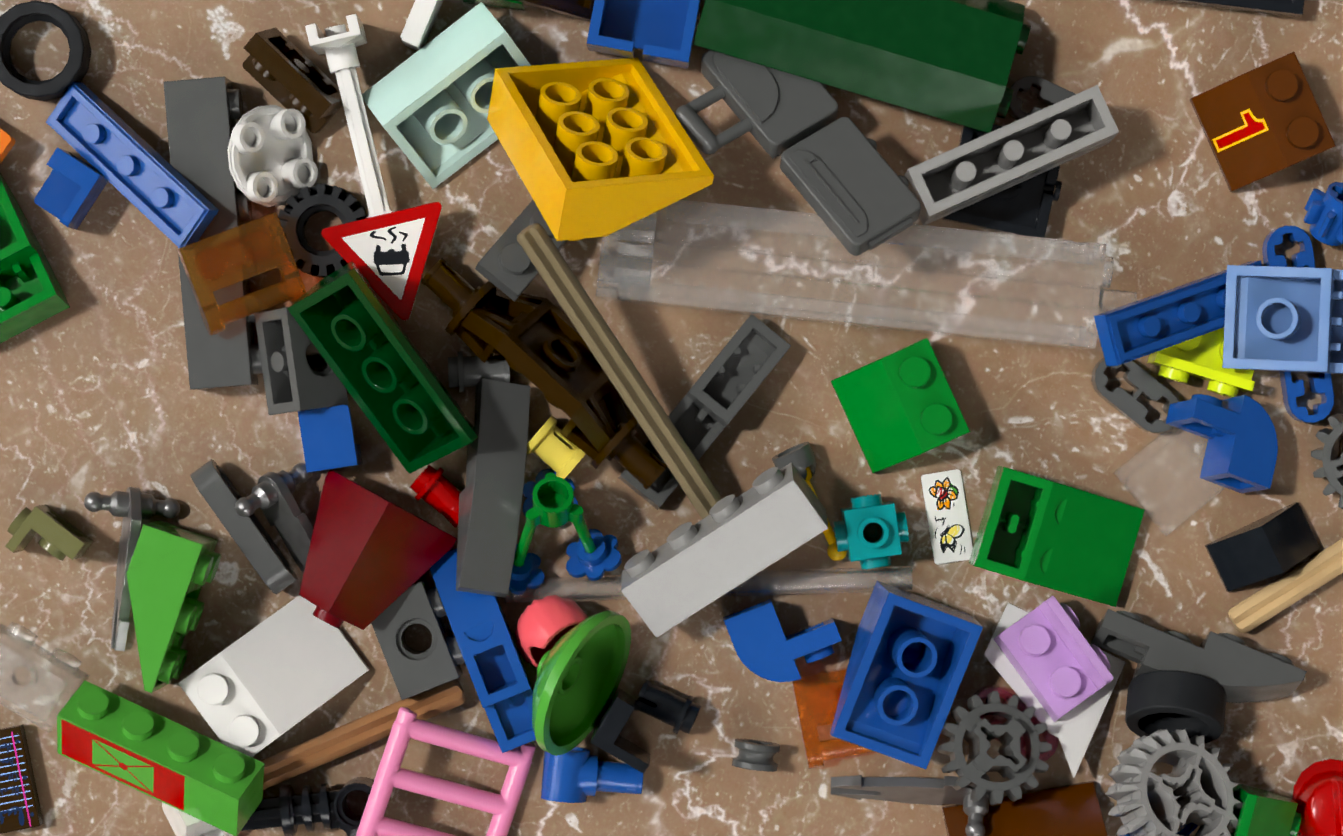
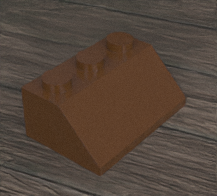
(1044, 812)

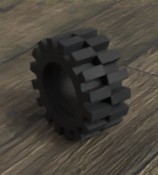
(297, 213)

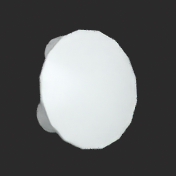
(271, 155)

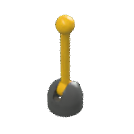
(805, 462)

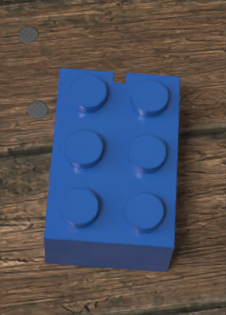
(656, 26)

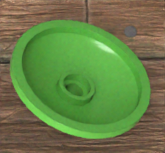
(579, 680)

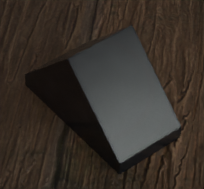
(1263, 548)

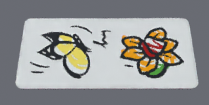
(947, 516)

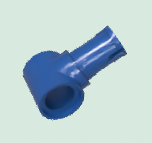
(580, 775)

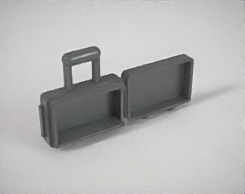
(820, 154)

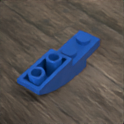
(488, 655)

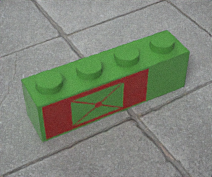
(160, 758)

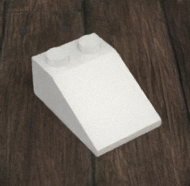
(273, 677)

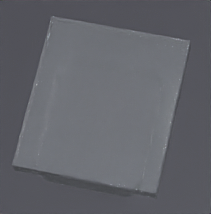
(1168, 479)

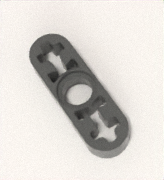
(245, 531)

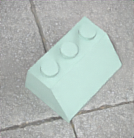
(442, 95)

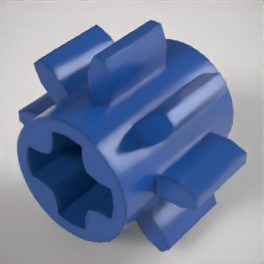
(1326, 214)

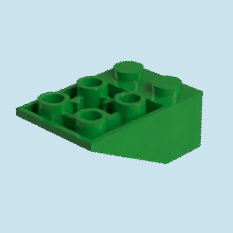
(1056, 536)

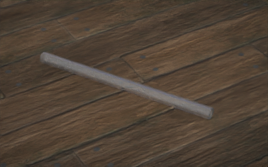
(762, 584)

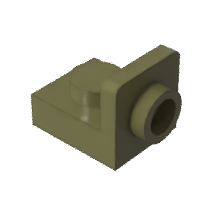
(57, 534)

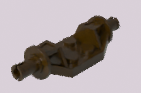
(554, 358)

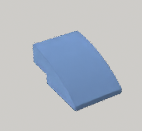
(1283, 319)

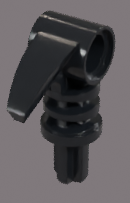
(309, 808)

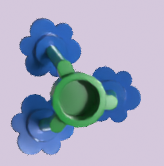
(553, 504)

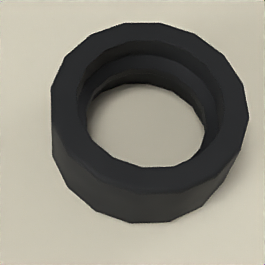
(78, 43)
(1176, 702)

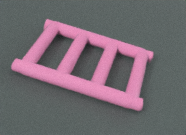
(391, 775)

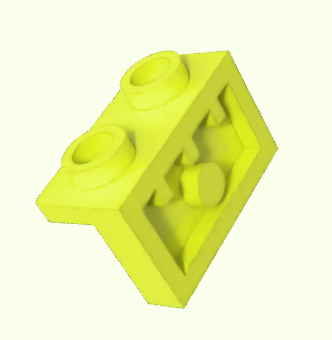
(1204, 360)

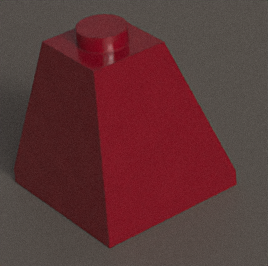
(365, 553)

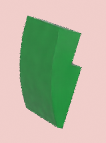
(26, 279)

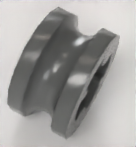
(756, 755)

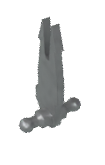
(276, 501)
(133, 508)
(916, 791)

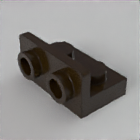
(292, 78)

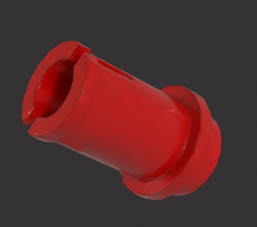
(438, 493)

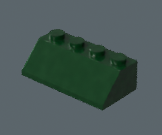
(382, 369)

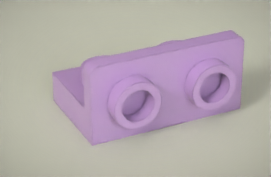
(1055, 657)

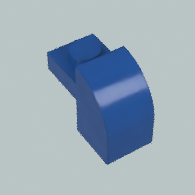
(1239, 436)
(768, 651)

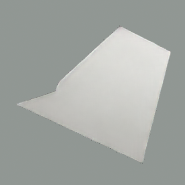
(1079, 724)

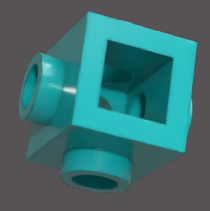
(854, 519)

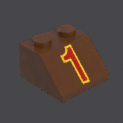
(1262, 122)

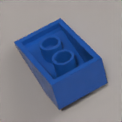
(903, 674)

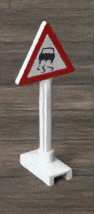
(387, 244)

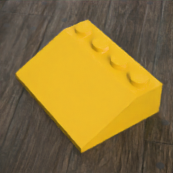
(594, 144)

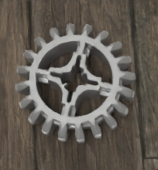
(1192, 793)

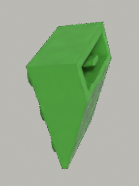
(164, 594)

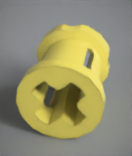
(555, 449)

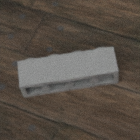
(1011, 154)
(723, 548)

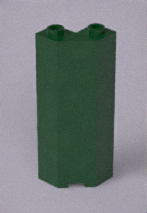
(911, 53)

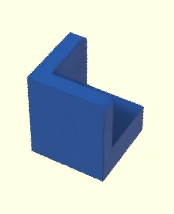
(70, 188)
(328, 438)

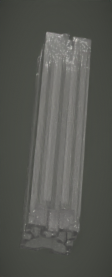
(914, 282)

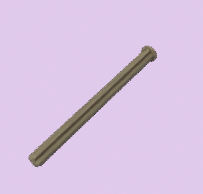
(618, 367)

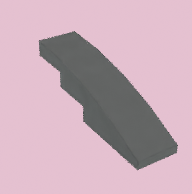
(717, 398)
(493, 488)

